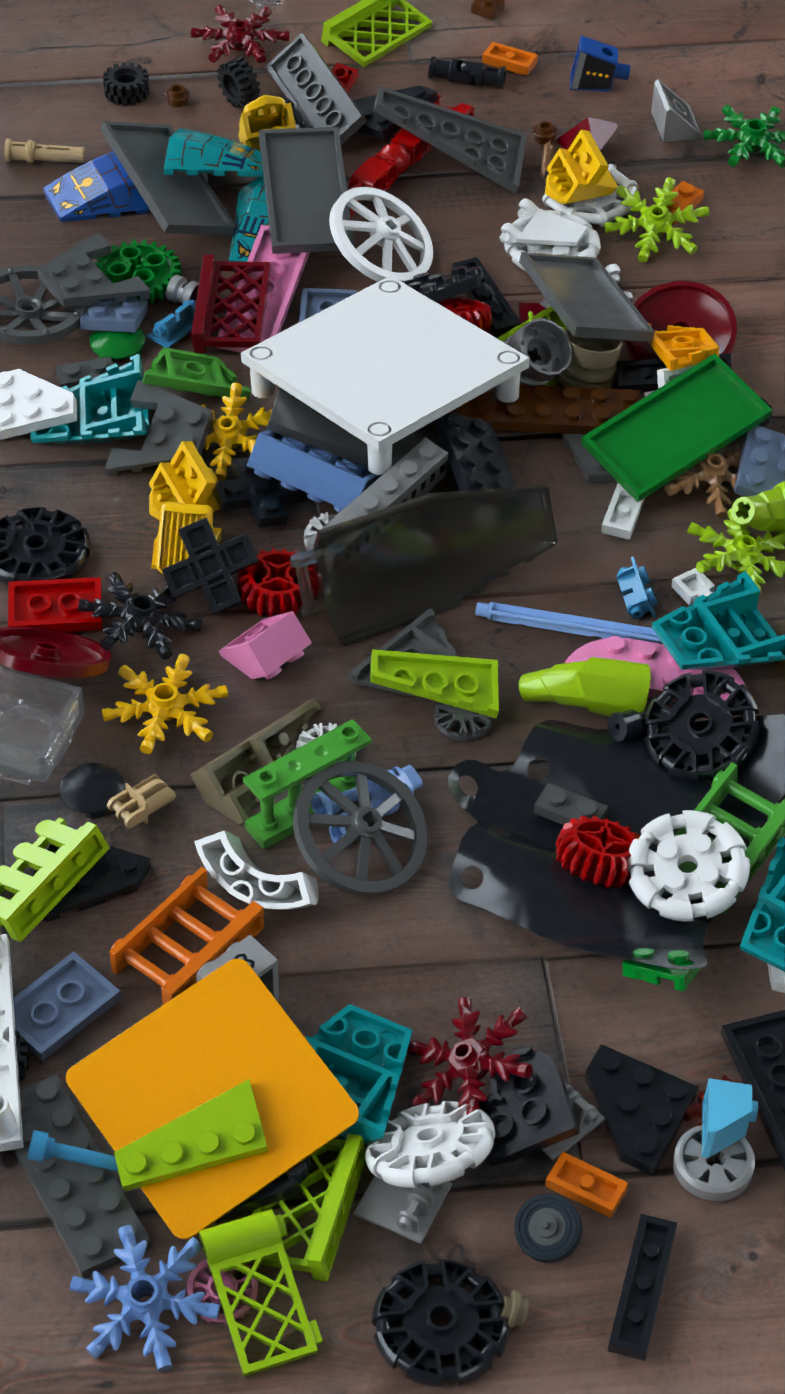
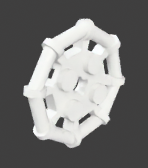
(602, 208)

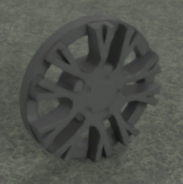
(461, 719)

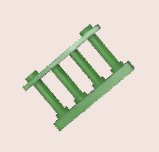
(288, 772)
(761, 840)

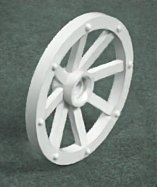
(383, 231)

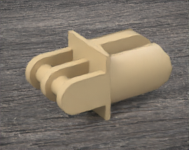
(140, 801)

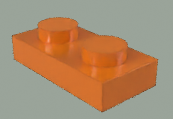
(512, 58)
(686, 196)
(586, 1184)

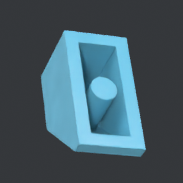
(726, 1114)

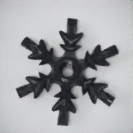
(138, 616)

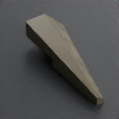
(222, 778)

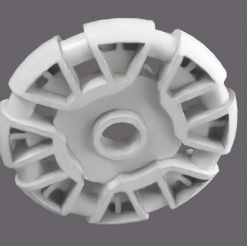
(587, 247)
(692, 847)
(430, 1145)

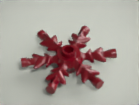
(240, 34)
(470, 1057)

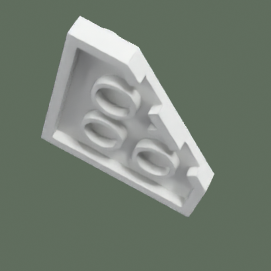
(32, 404)

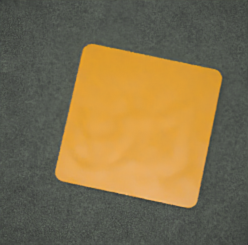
(196, 1050)

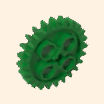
(149, 262)

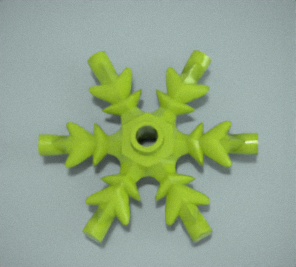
(656, 220)
(741, 552)

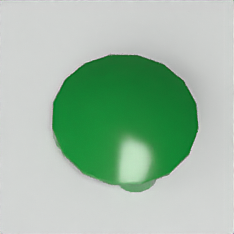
(117, 344)

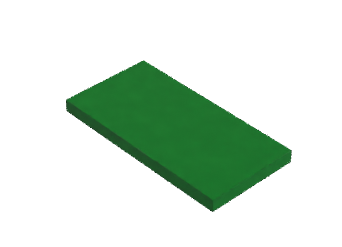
(676, 427)

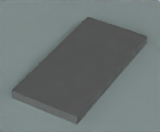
(301, 185)
(177, 200)
(586, 297)
(299, 421)

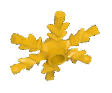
(231, 431)
(165, 703)

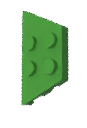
(191, 373)

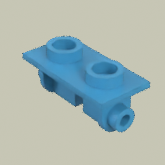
(174, 327)
(642, 598)

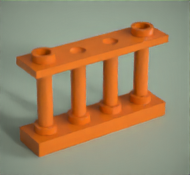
(151, 929)

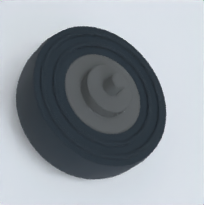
(548, 1228)

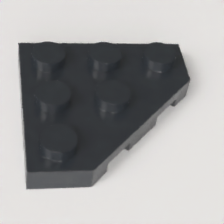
(380, 126)
(112, 874)
(639, 1106)

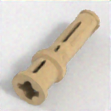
(30, 151)

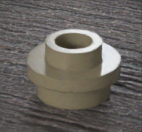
(515, 1309)

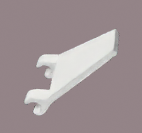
(542, 228)

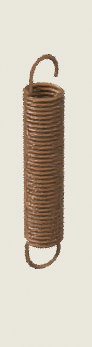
(548, 155)

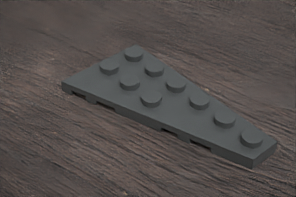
(472, 141)

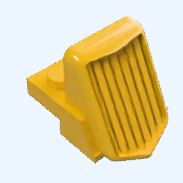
(264, 114)
(579, 172)
(183, 481)
(168, 543)

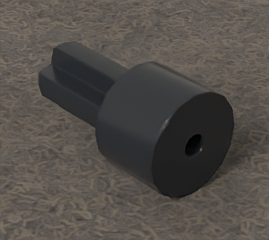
(626, 724)

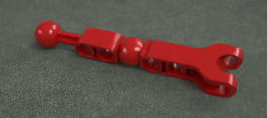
(395, 158)

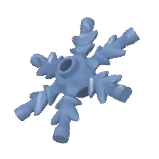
(138, 1287)

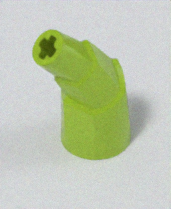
(763, 510)
(594, 684)

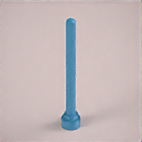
(45, 1147)

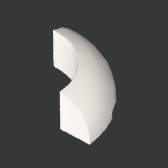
(234, 871)

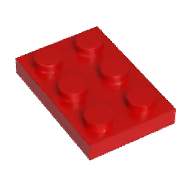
(53, 604)

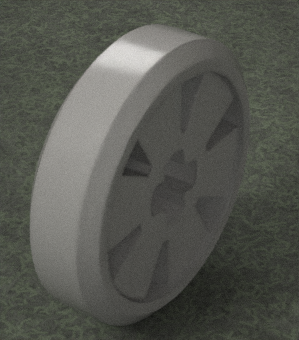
(714, 1181)

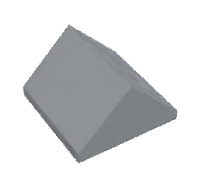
(673, 115)

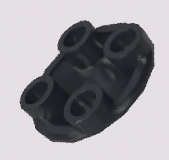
(90, 788)

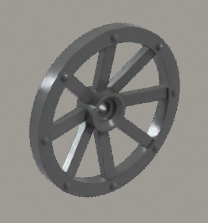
(29, 311)
(358, 830)

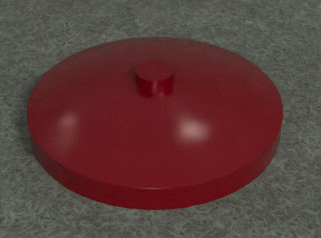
(685, 306)
(52, 653)

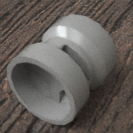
(181, 290)

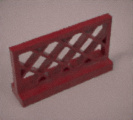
(208, 297)

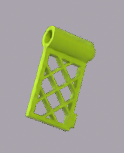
(249, 1242)

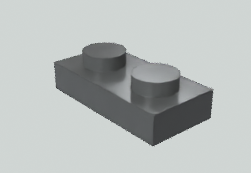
(70, 373)
(563, 805)

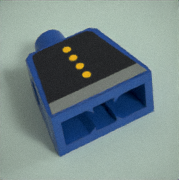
(596, 66)

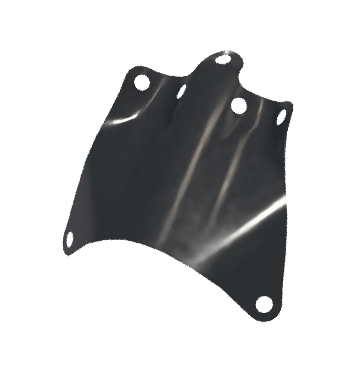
(522, 870)

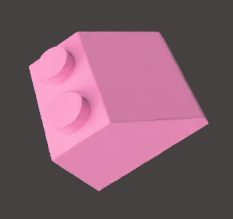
(267, 646)

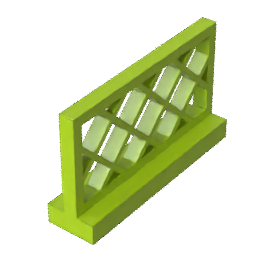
(363, 15)
(334, 1210)

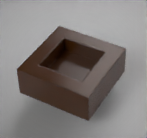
(487, 8)

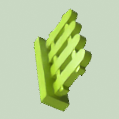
(54, 876)

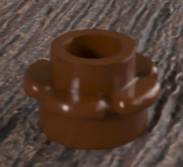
(177, 95)
(544, 132)

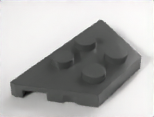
(418, 637)

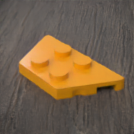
(683, 346)

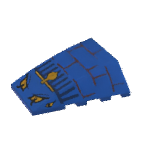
(95, 189)

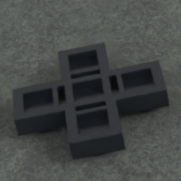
(259, 494)
(210, 566)

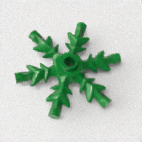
(753, 135)

